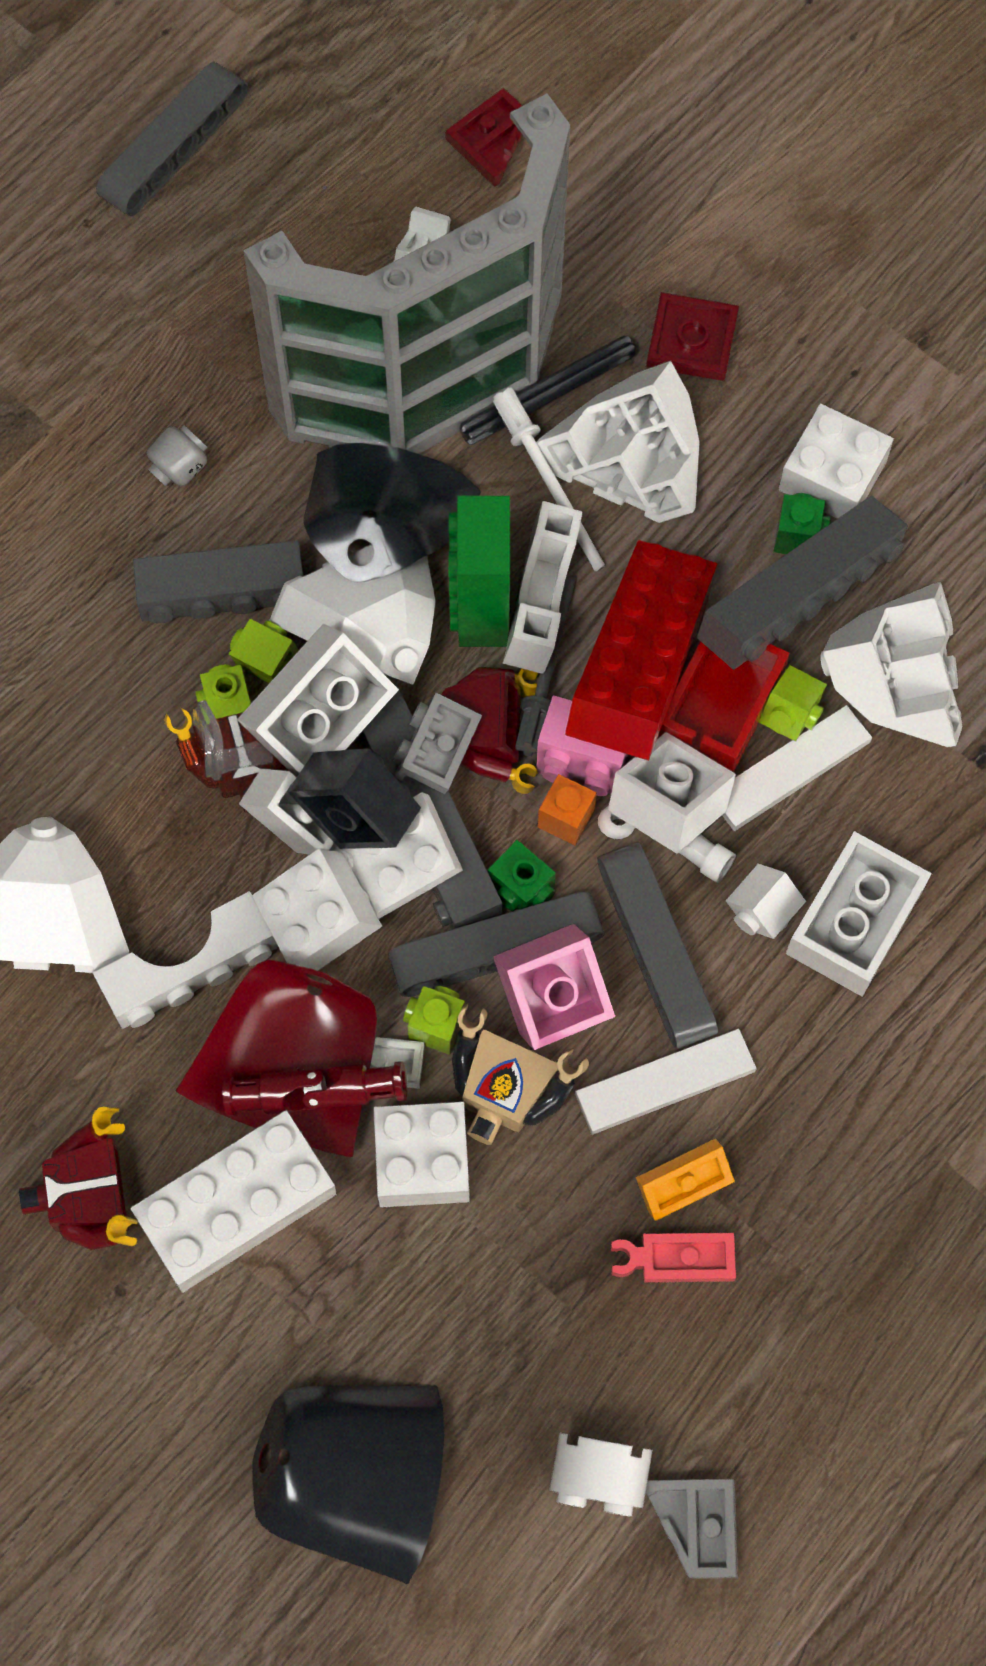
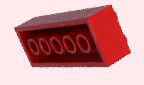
(641, 650)

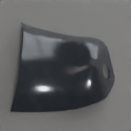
(404, 490)

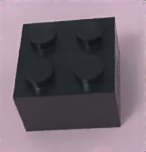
(354, 799)

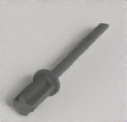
(537, 706)

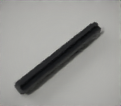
(552, 387)

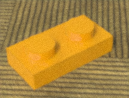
(685, 1179)

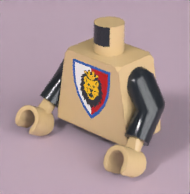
(506, 1080)

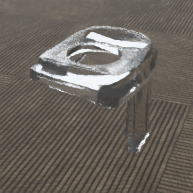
(216, 758)

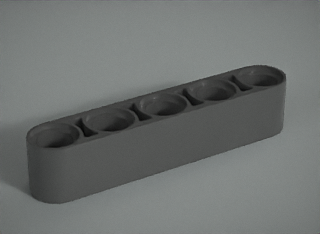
(172, 139)
(657, 945)
(470, 949)

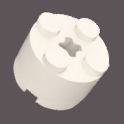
(600, 1473)

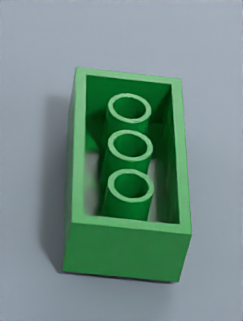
(480, 570)

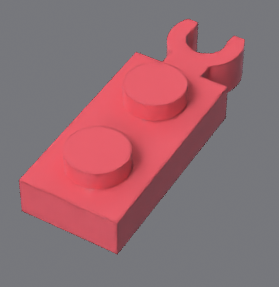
(680, 1257)

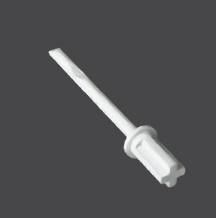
(523, 433)

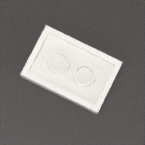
(405, 872)

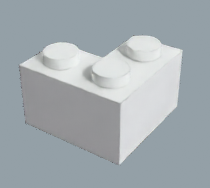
(281, 814)

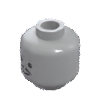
(176, 456)

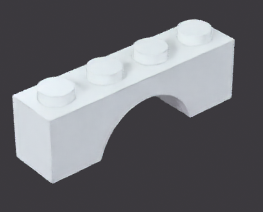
(541, 587)
(140, 988)

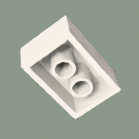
(318, 700)
(858, 913)

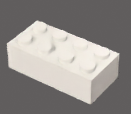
(234, 1201)

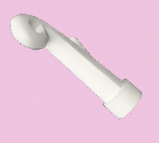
(710, 858)

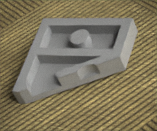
(699, 1523)

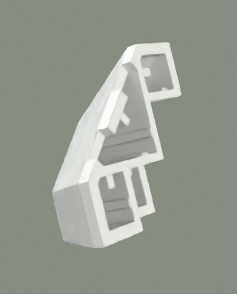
(633, 444)
(382, 617)
(898, 667)
(54, 902)

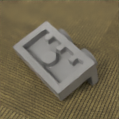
(437, 742)

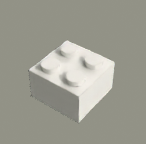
(836, 461)
(671, 793)
(316, 910)
(421, 1154)

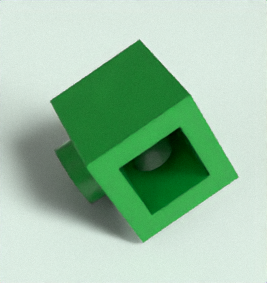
(798, 521)
(522, 878)

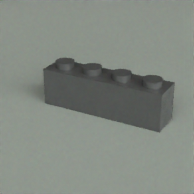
(214, 580)

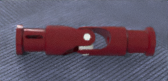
(348, 1087)

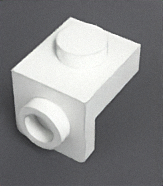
(423, 228)

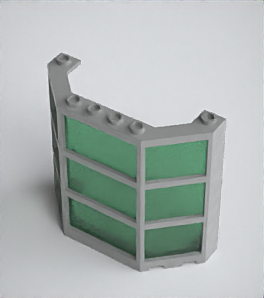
(428, 335)

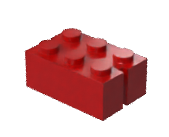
(720, 706)

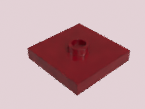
(693, 335)

